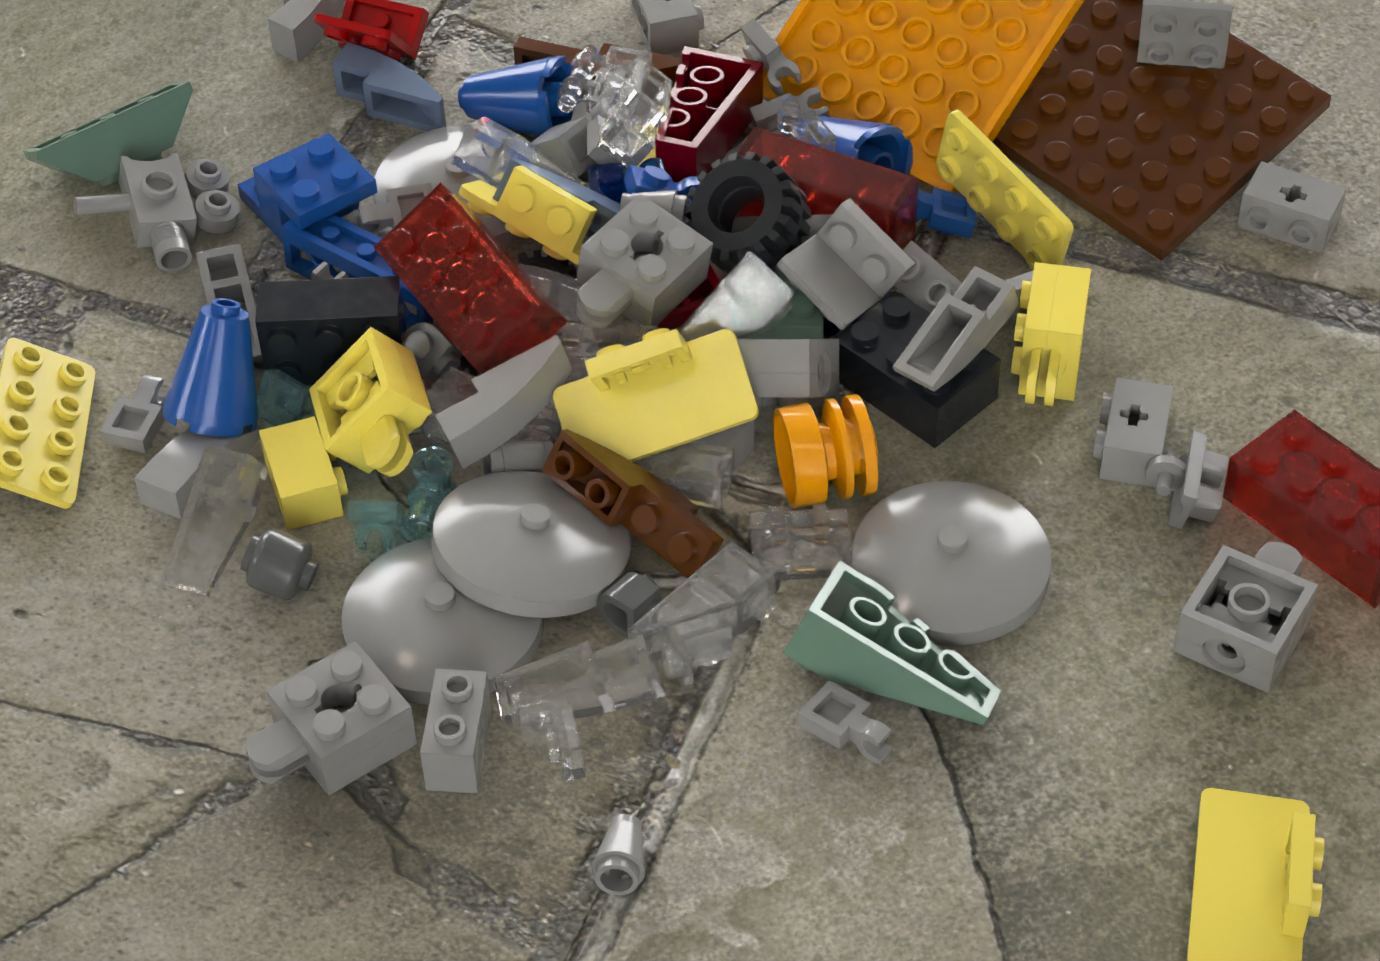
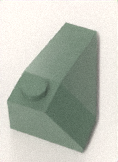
(869, 645)

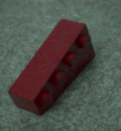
(707, 110)

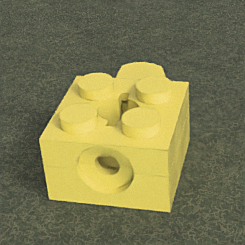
(1050, 332)
(367, 416)

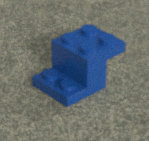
(307, 185)

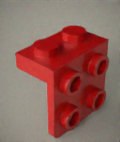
(379, 26)

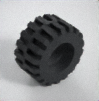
(731, 188)

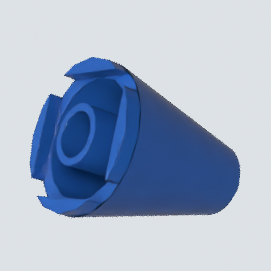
(518, 96)
(872, 142)
(216, 374)

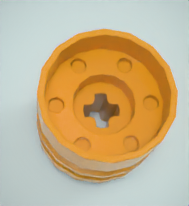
(835, 449)

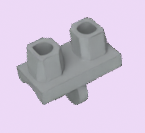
(1184, 478)

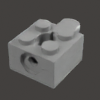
(639, 266)
(792, 370)
(1251, 606)
(337, 743)

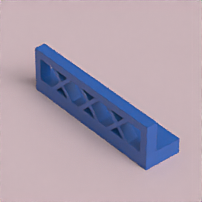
(346, 248)

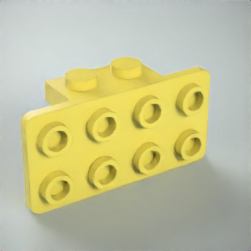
(1002, 193)
(535, 210)
(659, 393)
(43, 421)
(1253, 877)

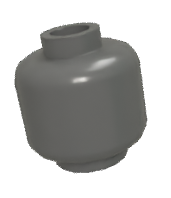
(279, 564)

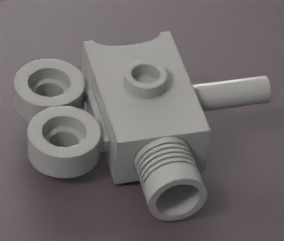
(162, 207)

